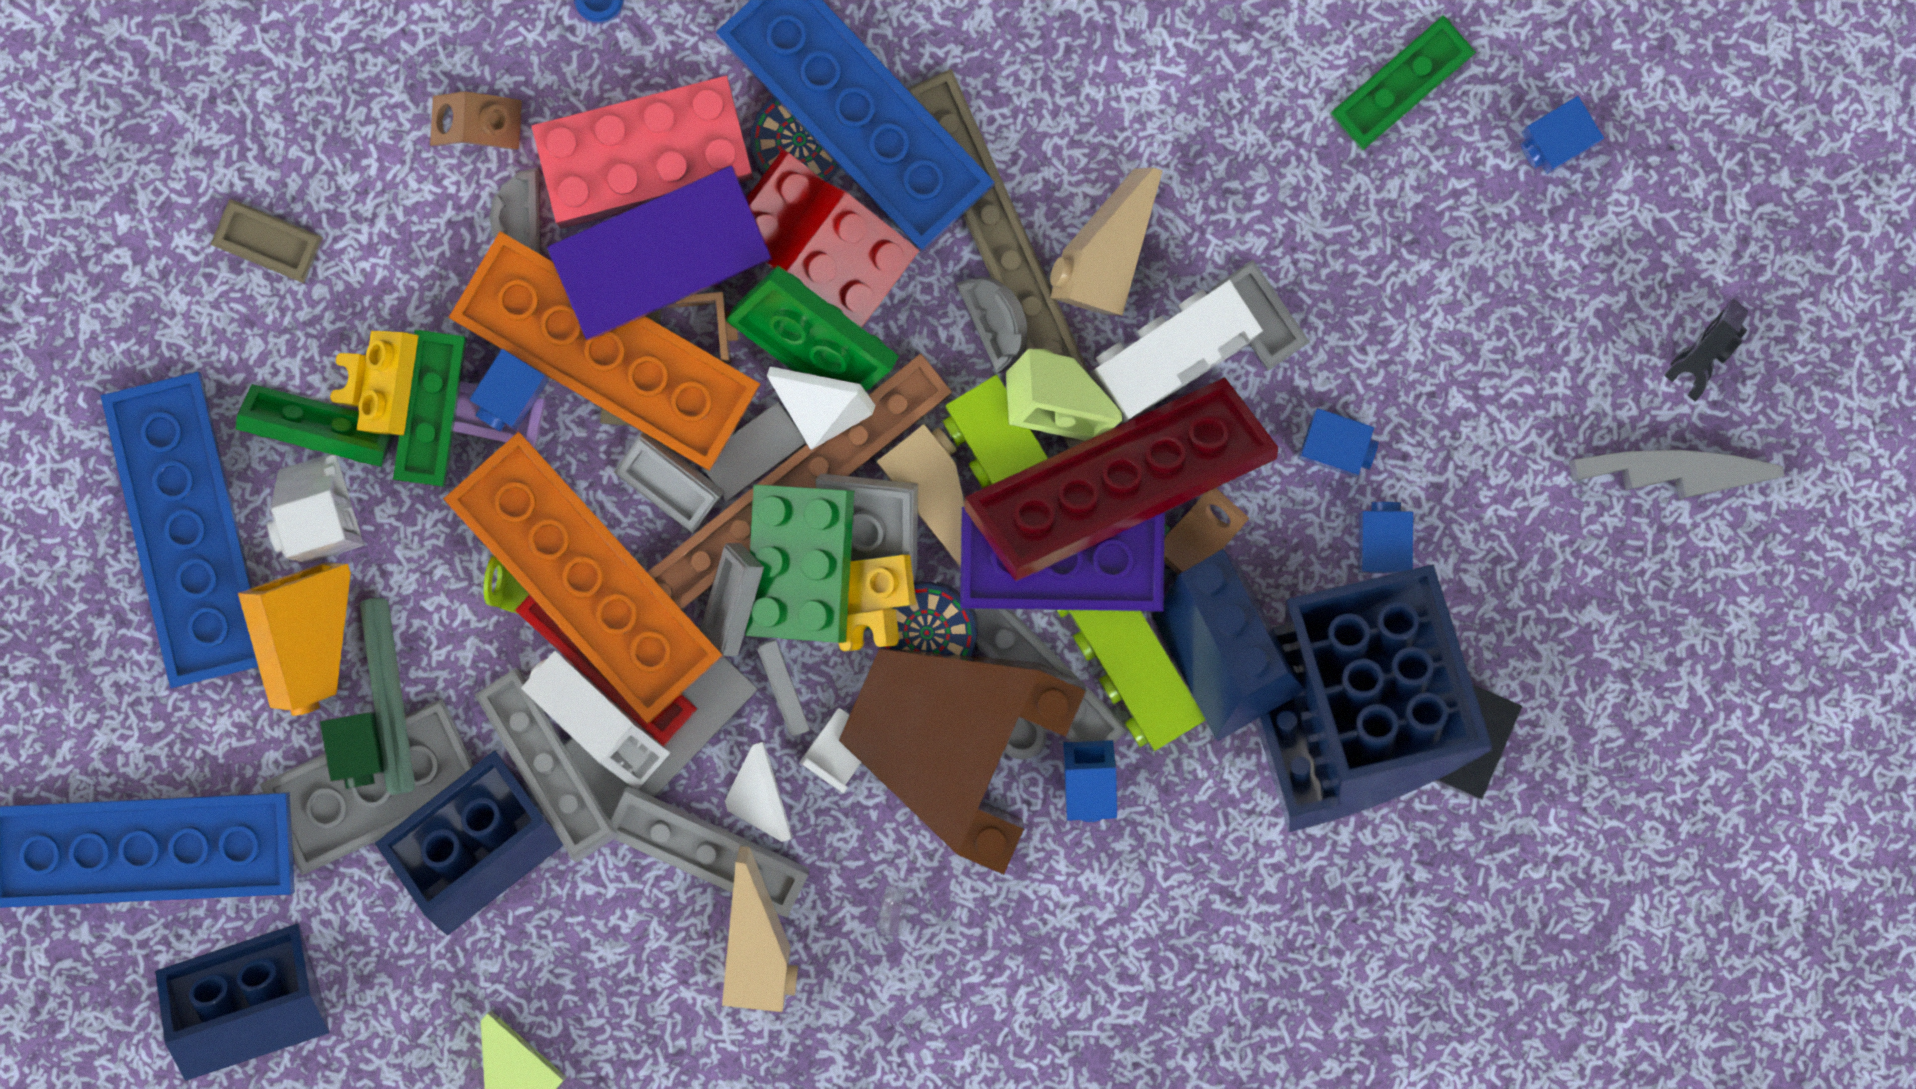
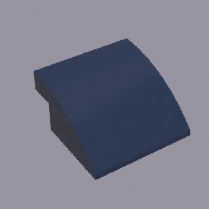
(1380, 701)

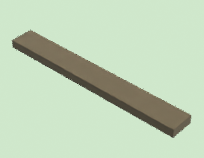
(998, 227)

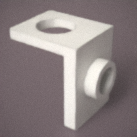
(829, 757)

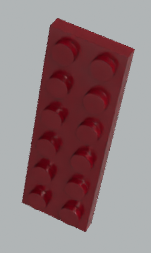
(1120, 478)

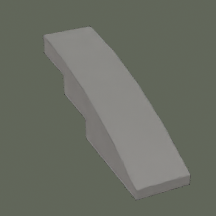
(1692, 470)

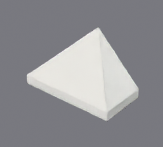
(820, 404)
(757, 797)

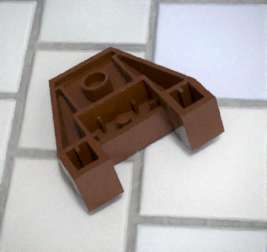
(939, 729)

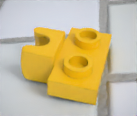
(380, 382)
(873, 591)

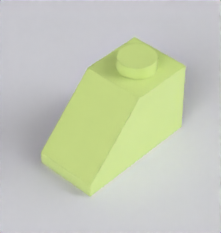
(1057, 397)
(512, 1061)

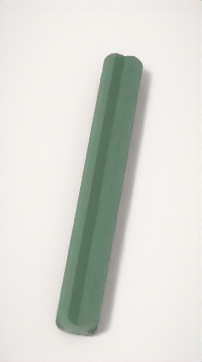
(387, 696)

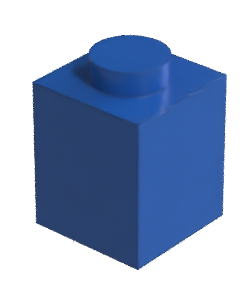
(1560, 136)
(507, 392)
(1339, 443)
(1385, 539)
(1090, 780)

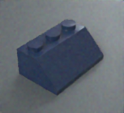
(1225, 645)
(469, 843)
(240, 1002)

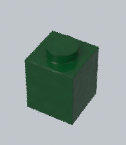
(352, 749)

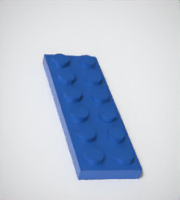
(858, 114)
(182, 526)
(146, 850)

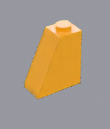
(299, 634)

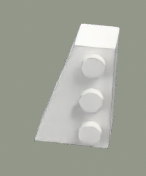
(1175, 350)
(313, 511)

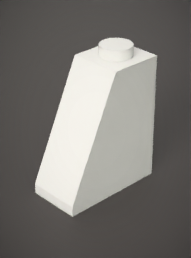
(594, 720)

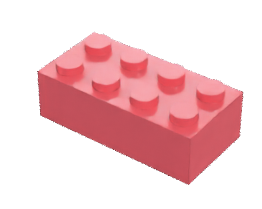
(639, 150)

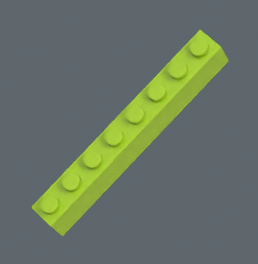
(1120, 640)

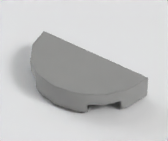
(517, 209)
(997, 319)
(783, 687)

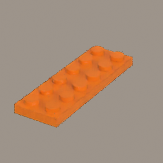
(631, 372)
(583, 577)

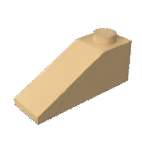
(1104, 254)
(927, 462)
(757, 947)

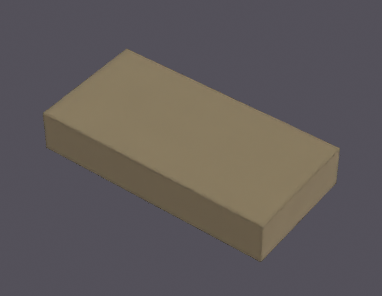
(266, 241)

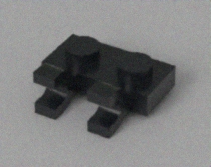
(1716, 341)

